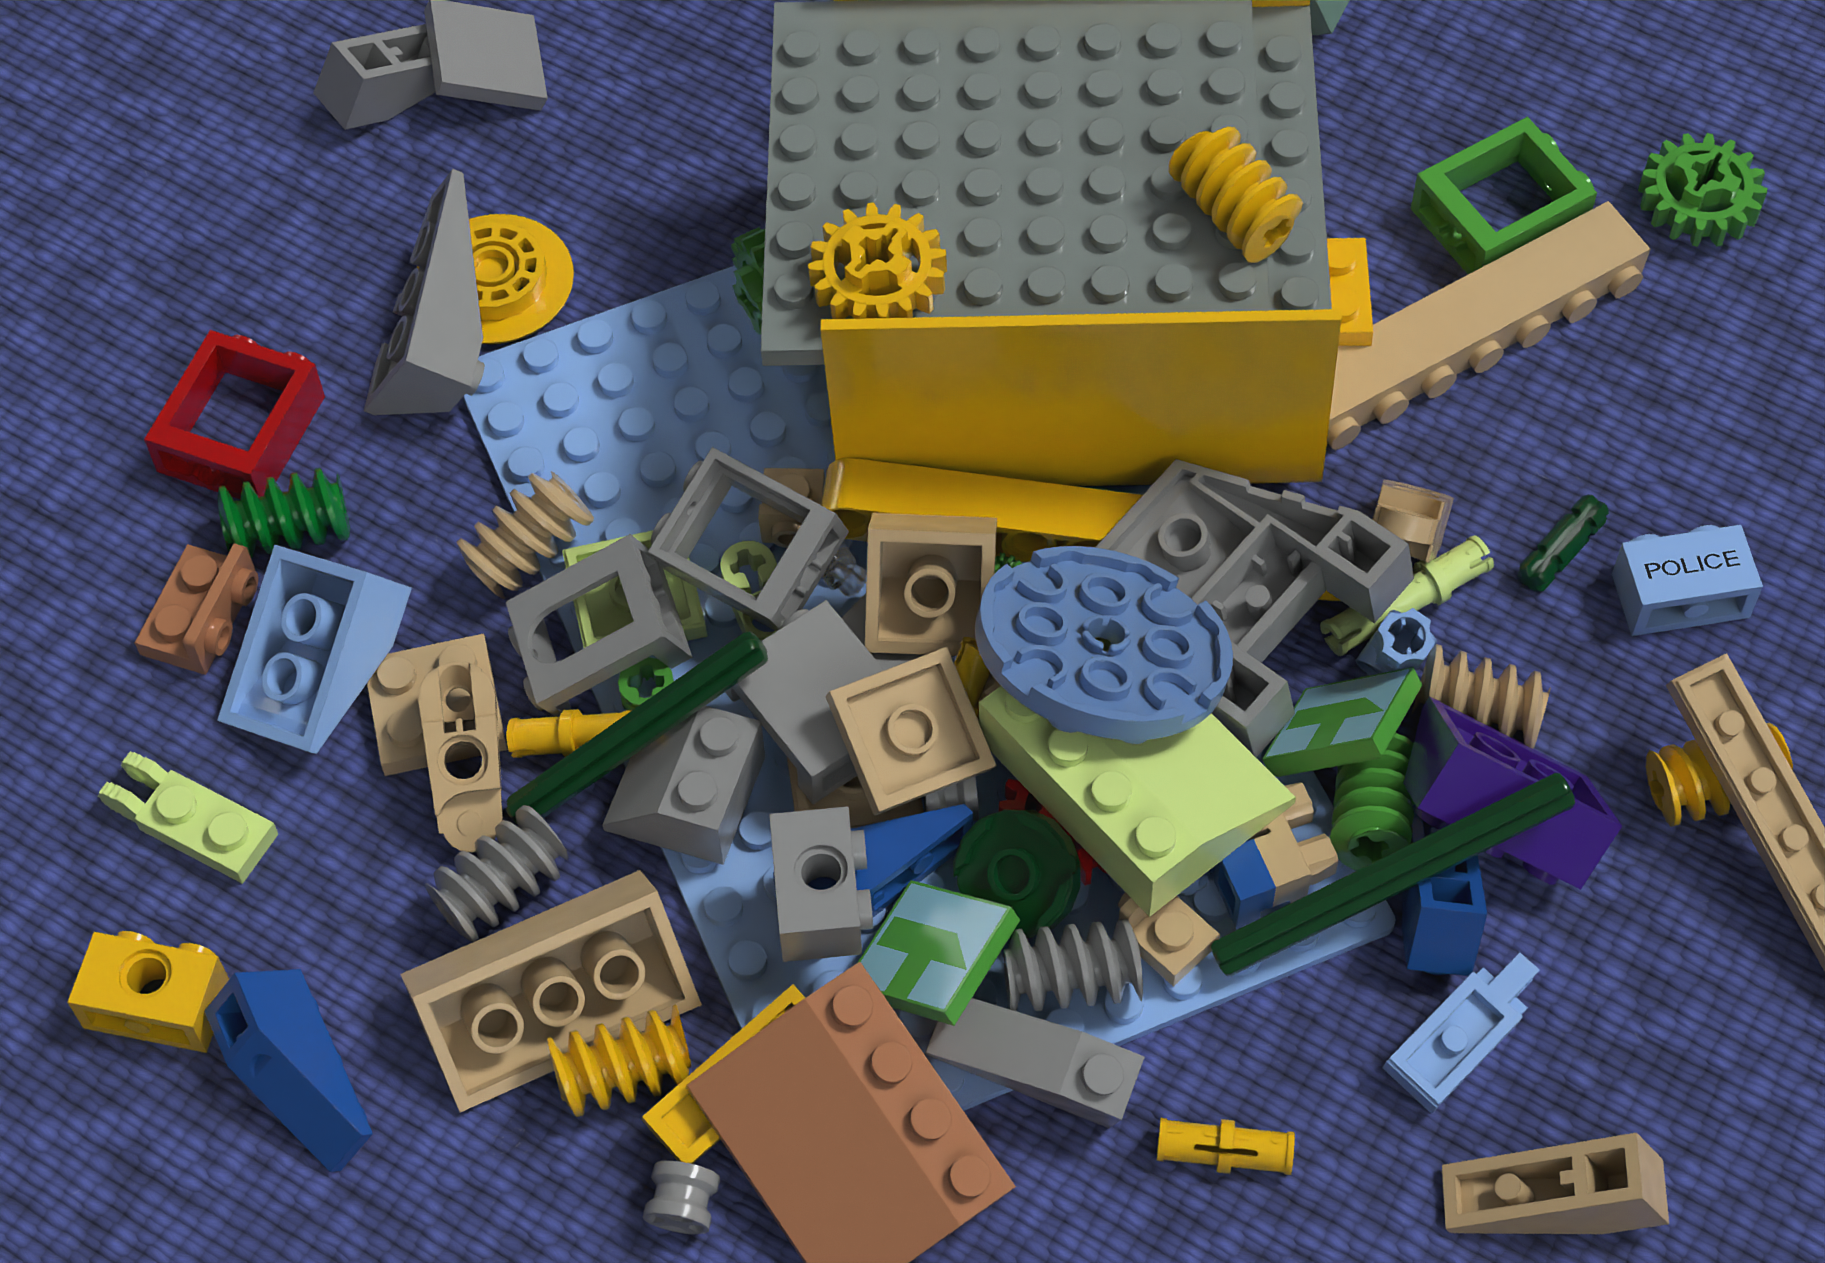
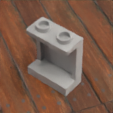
(787, 694)

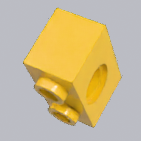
(117, 969)

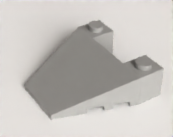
(1261, 570)

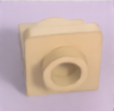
(775, 525)
(1171, 938)

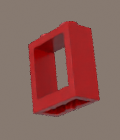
(216, 464)

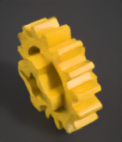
(877, 265)

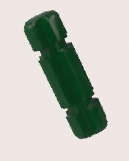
(1563, 543)

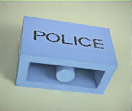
(1686, 579)

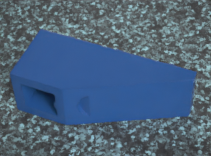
(288, 1060)

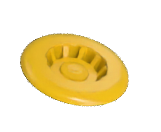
(502, 254)

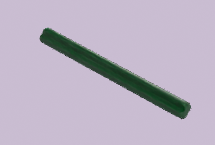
(1393, 874)

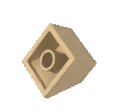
(925, 580)

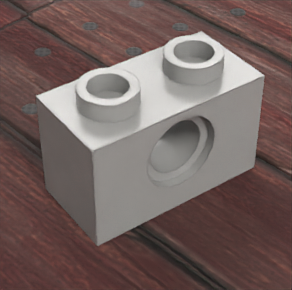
(814, 920)

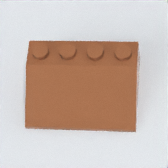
(849, 1130)

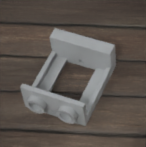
(653, 632)

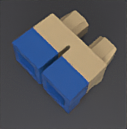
(1273, 865)

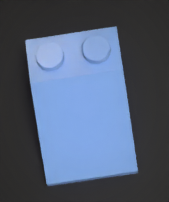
(310, 647)

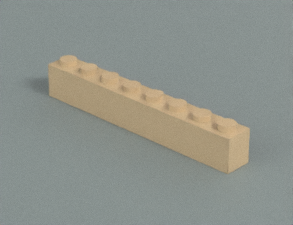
(1481, 316)

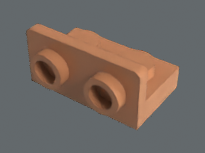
(198, 608)

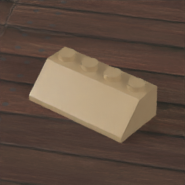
(546, 976)

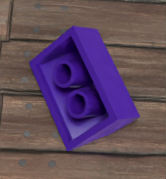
(1468, 766)

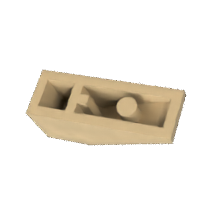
(1559, 1190)

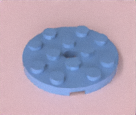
(1163, 657)

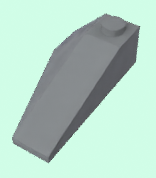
(440, 335)

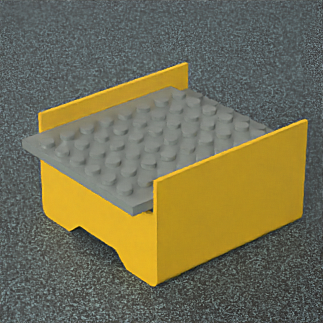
(1084, 292)

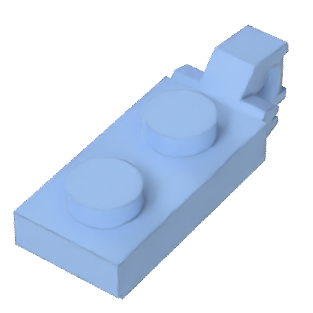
(1461, 1033)

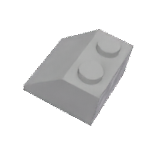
(691, 785)

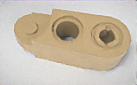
(1414, 516)
(470, 805)

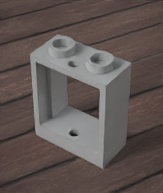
(799, 566)

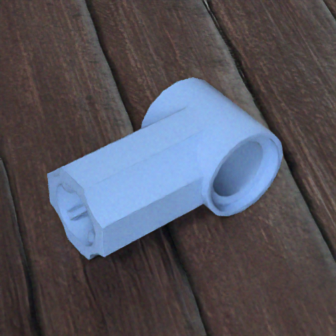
(1398, 643)

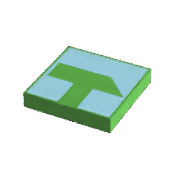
(1343, 722)
(936, 950)

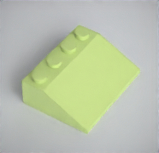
(1143, 810)

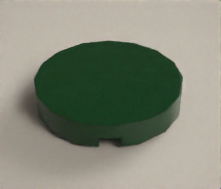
(1020, 863)

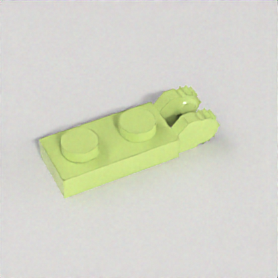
(192, 818)

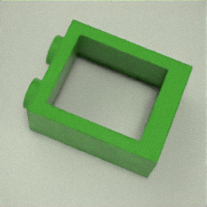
(1463, 229)

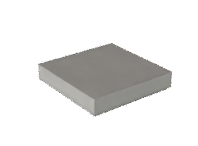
(485, 54)

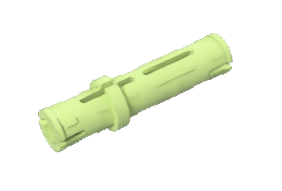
(1431, 584)

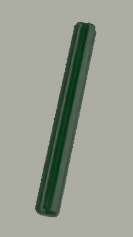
(641, 726)

